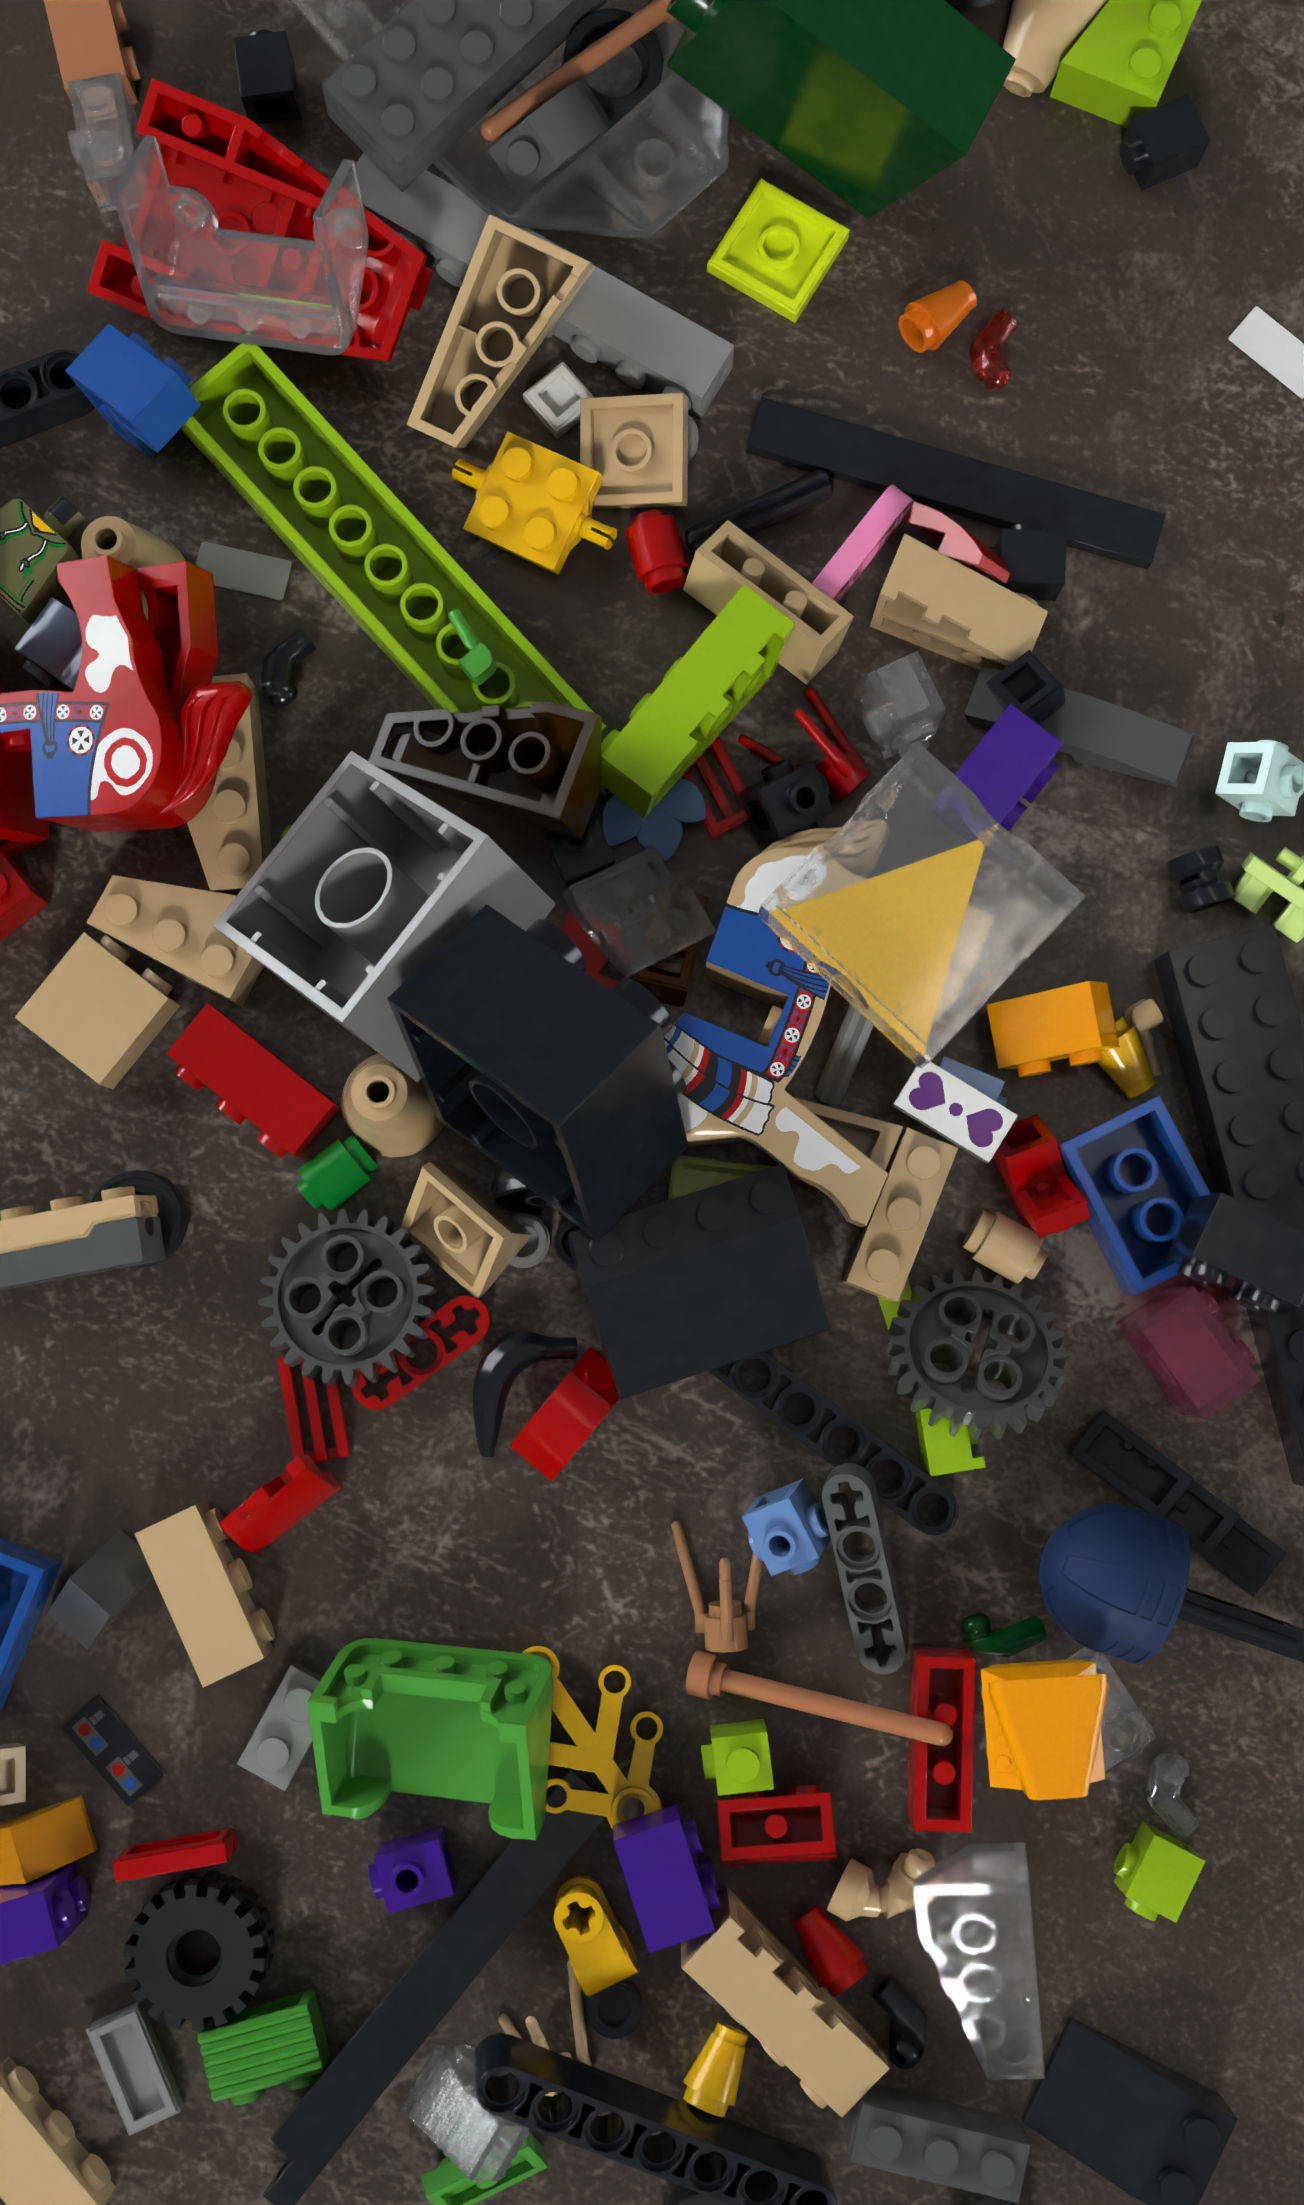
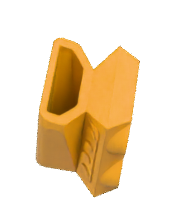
(1044, 1726)

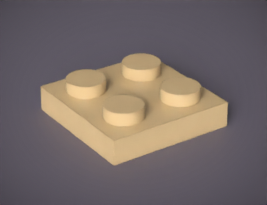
(637, 448)

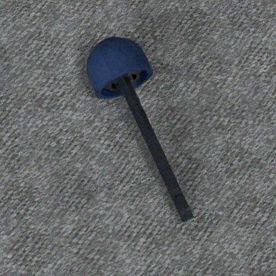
(1121, 1582)

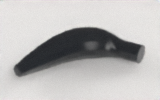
(498, 1372)

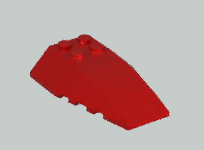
(260, 190)

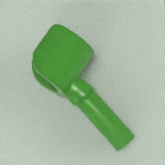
(478, 661)

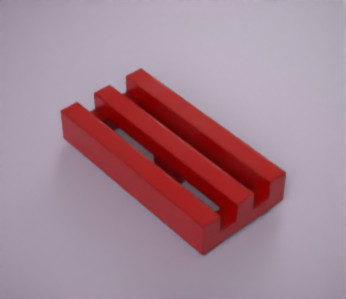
(731, 820)
(295, 1422)
(175, 1854)

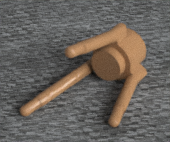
(725, 1623)

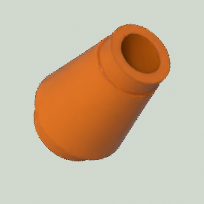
(936, 316)

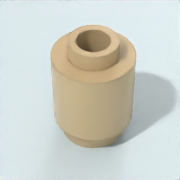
(1005, 1246)

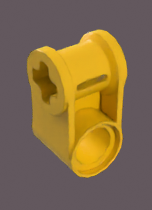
(594, 1942)

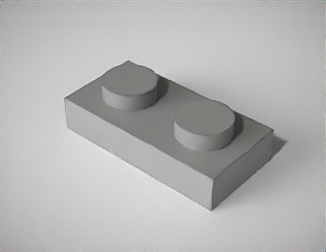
(283, 1730)

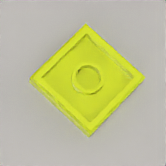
(778, 250)

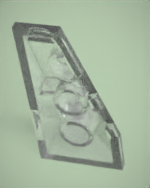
(981, 1937)

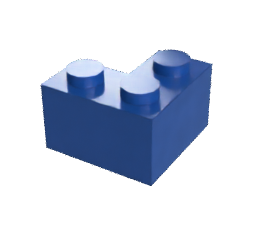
(133, 389)

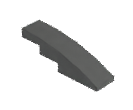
(1100, 733)

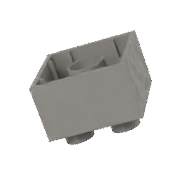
(368, 895)

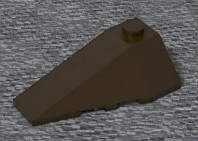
(516, 761)

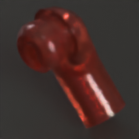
(987, 352)

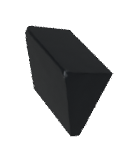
(1028, 687)

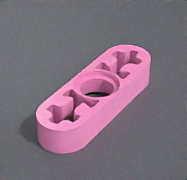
(863, 543)

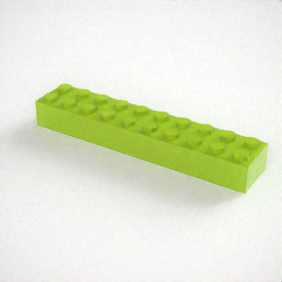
(360, 538)

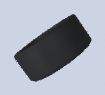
(647, 48)

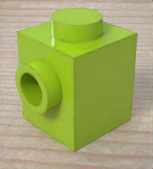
(738, 1757)
(1156, 1873)

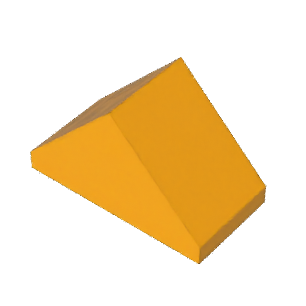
(44, 1841)

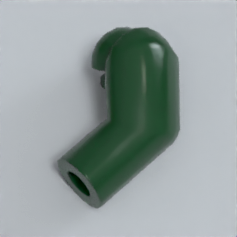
(1000, 1641)

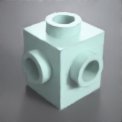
(1261, 779)

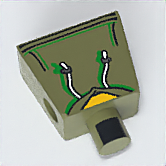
(31, 553)

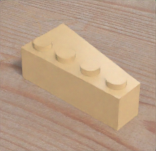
(784, 2007)

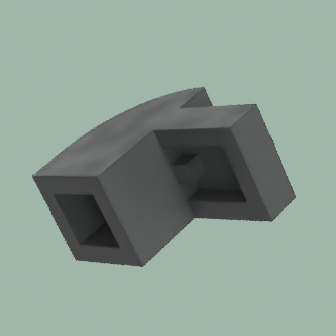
(551, 136)

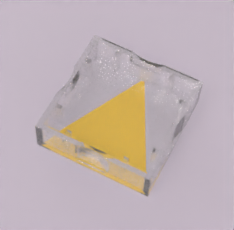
(919, 906)

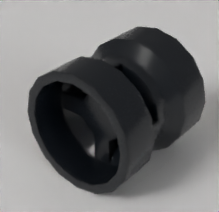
(1201, 879)

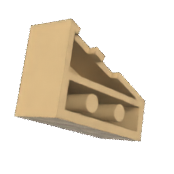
(954, 609)
(178, 932)

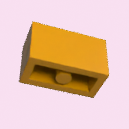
(1053, 1026)

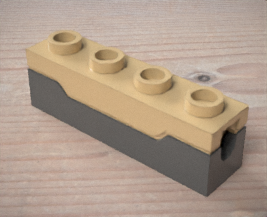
(79, 1238)

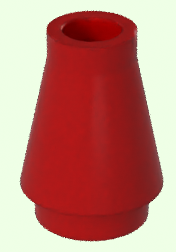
(830, 1952)

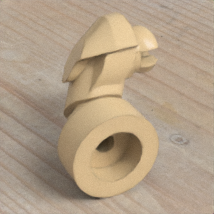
(860, 1896)

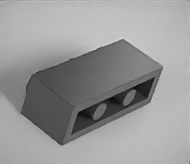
(938, 2142)

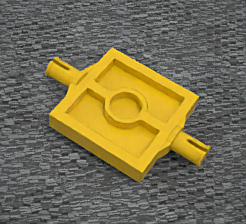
(534, 503)

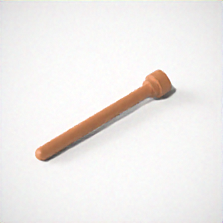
(576, 68)
(712, 1677)

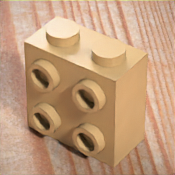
(99, 1009)

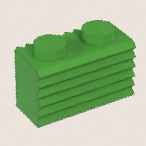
(265, 2048)

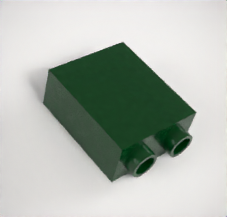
(846, 88)

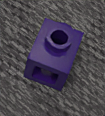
(414, 1870)

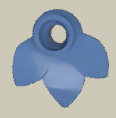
(661, 826)

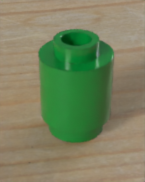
(336, 1173)

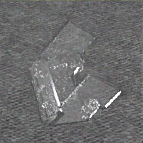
(239, 281)

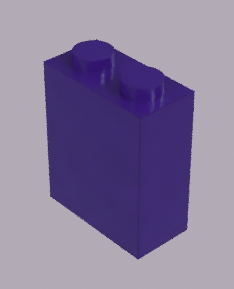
(41, 1912)

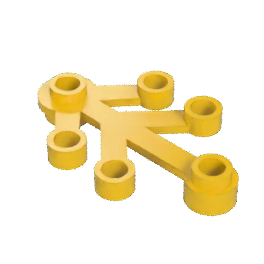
(596, 1750)

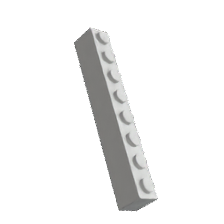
(602, 323)

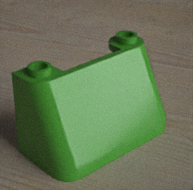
(434, 1727)

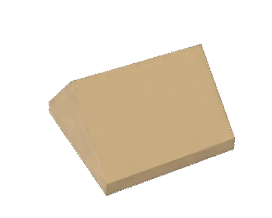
(462, 1228)

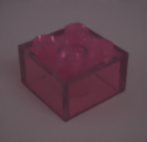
(1189, 1350)

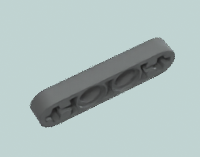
(863, 1569)

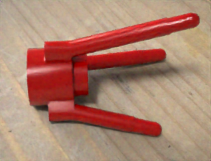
(842, 765)

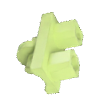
(1262, 879)

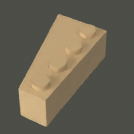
(498, 321)
(235, 823)

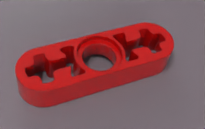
(463, 1339)

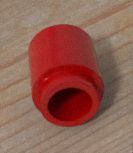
(657, 552)

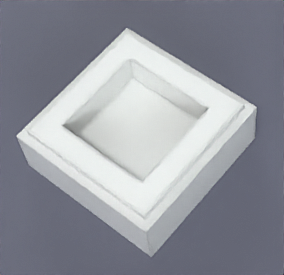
(557, 399)

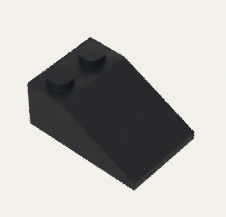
(1130, 2117)

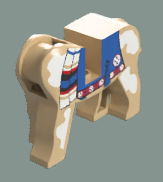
(740, 1085)

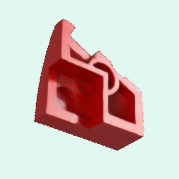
(280, 1504)

